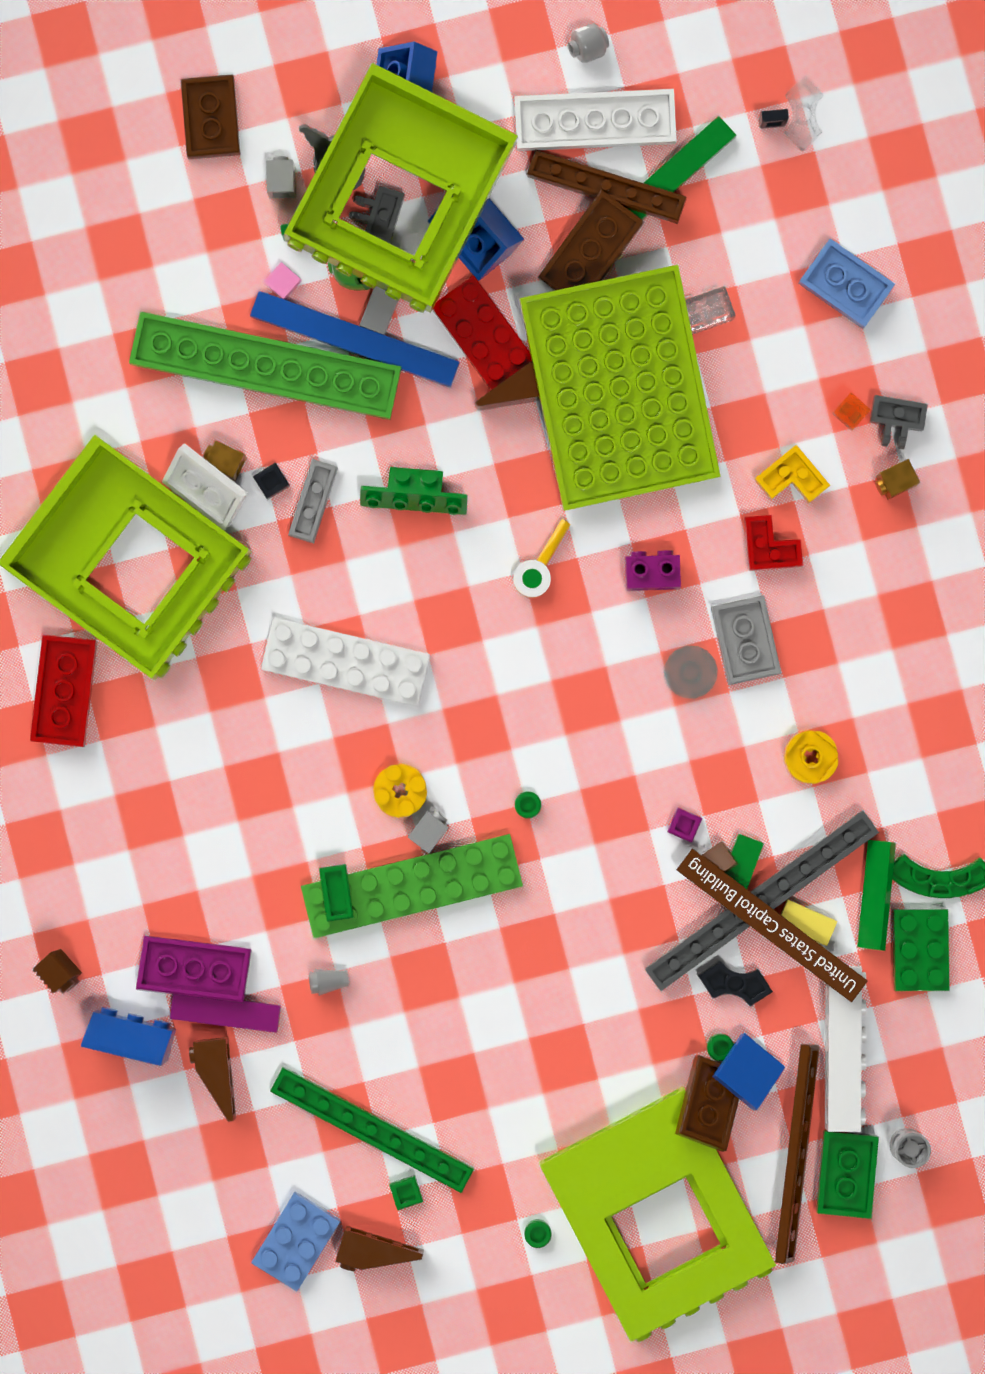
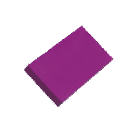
(193, 969)

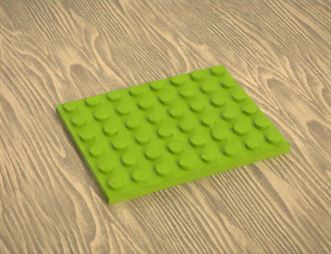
(620, 387)

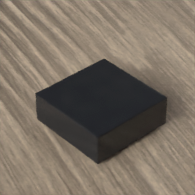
(773, 118)
(271, 481)

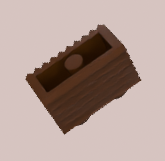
(58, 972)

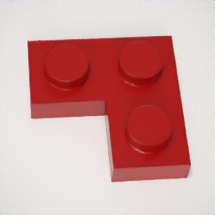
(764, 552)

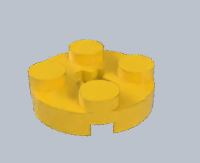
(826, 755)
(394, 776)

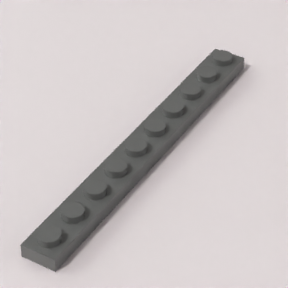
(772, 892)

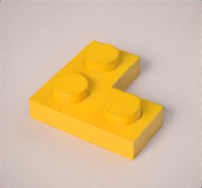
(794, 469)

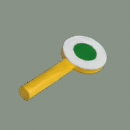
(533, 576)

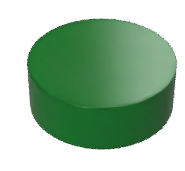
(527, 804)
(719, 1046)
(537, 1233)

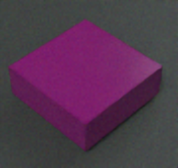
(684, 825)

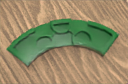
(939, 883)

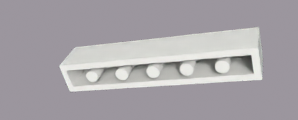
(844, 1060)

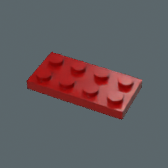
(482, 332)
(63, 690)

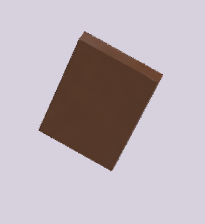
(210, 116)
(707, 1107)

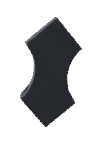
(723, 981)

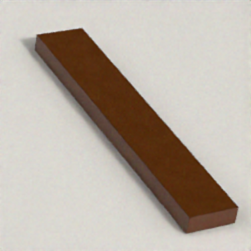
(591, 181)

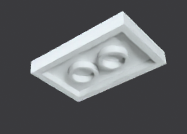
(204, 487)

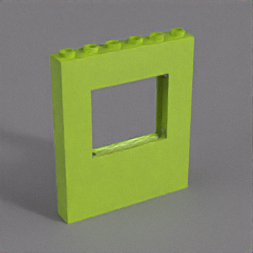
(425, 139)
(81, 525)
(625, 1167)

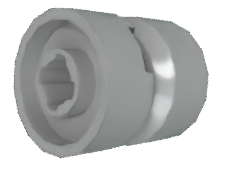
(910, 1147)

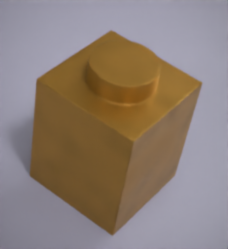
(225, 459)
(897, 479)

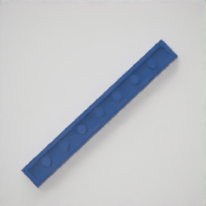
(354, 339)

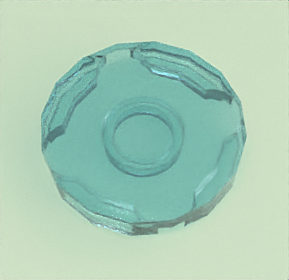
(690, 672)

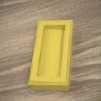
(810, 922)

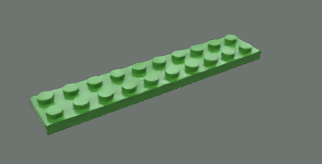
(265, 365)

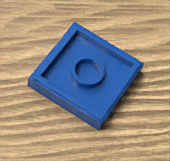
(749, 1071)

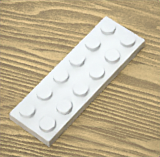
(595, 120)
(345, 661)

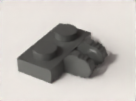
(383, 215)
(899, 414)

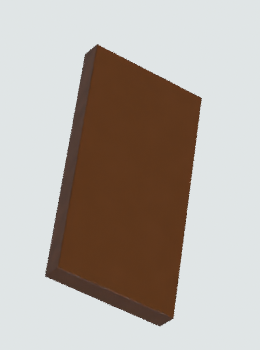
(592, 244)

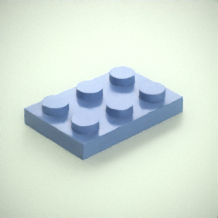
(846, 283)
(296, 1241)

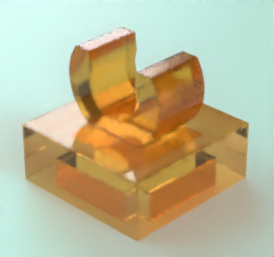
(851, 411)

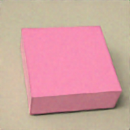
(282, 281)

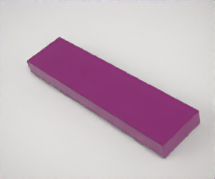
(248, 1015)

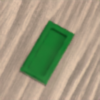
(746, 853)
(336, 892)

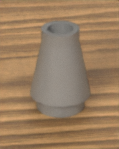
(327, 980)

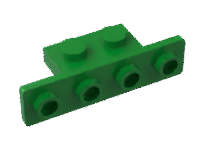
(415, 492)

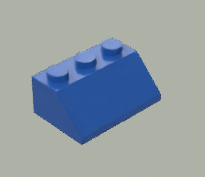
(410, 62)
(489, 242)
(129, 1036)

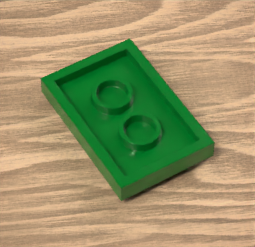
(921, 950)
(847, 1174)

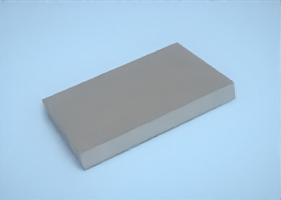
(746, 640)

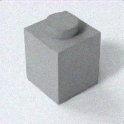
(280, 178)
(429, 831)

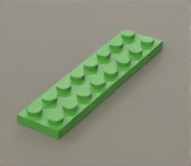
(420, 884)

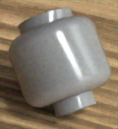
(588, 43)

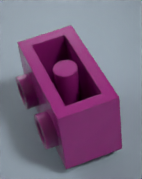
(652, 572)

